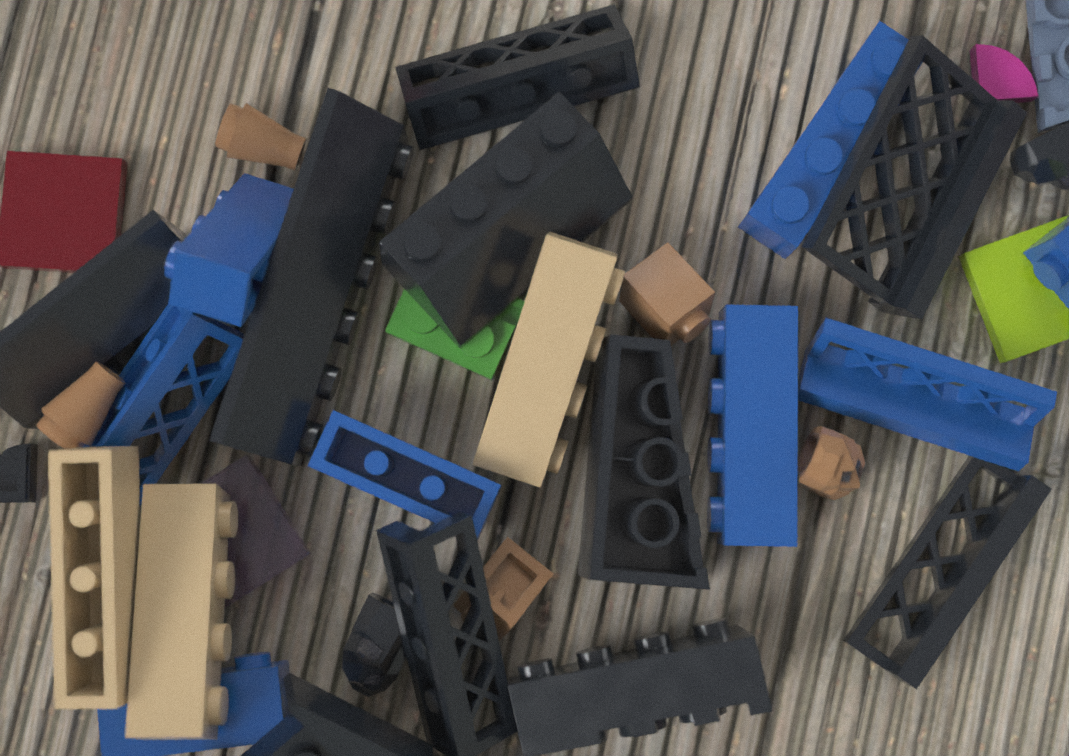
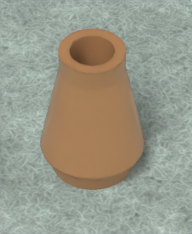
(258, 138)
(81, 408)

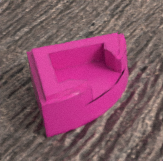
(1002, 74)

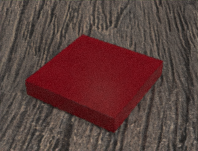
(59, 209)

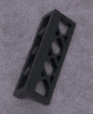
(519, 81)
(964, 580)
(429, 640)

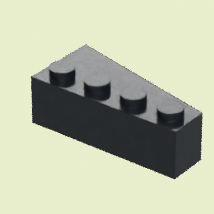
(637, 483)
(638, 688)

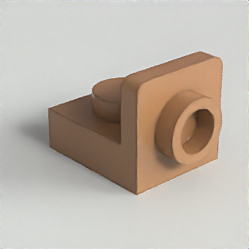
(512, 585)

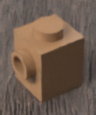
(667, 296)

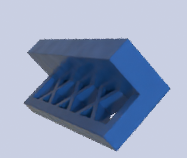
(154, 372)
(920, 398)

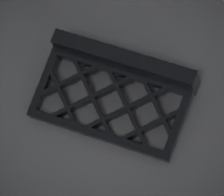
(942, 203)

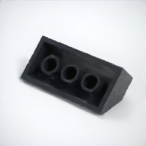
(483, 233)
(87, 318)

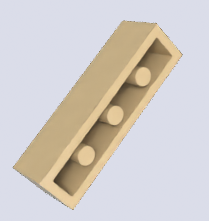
(545, 359)
(93, 572)
(180, 613)

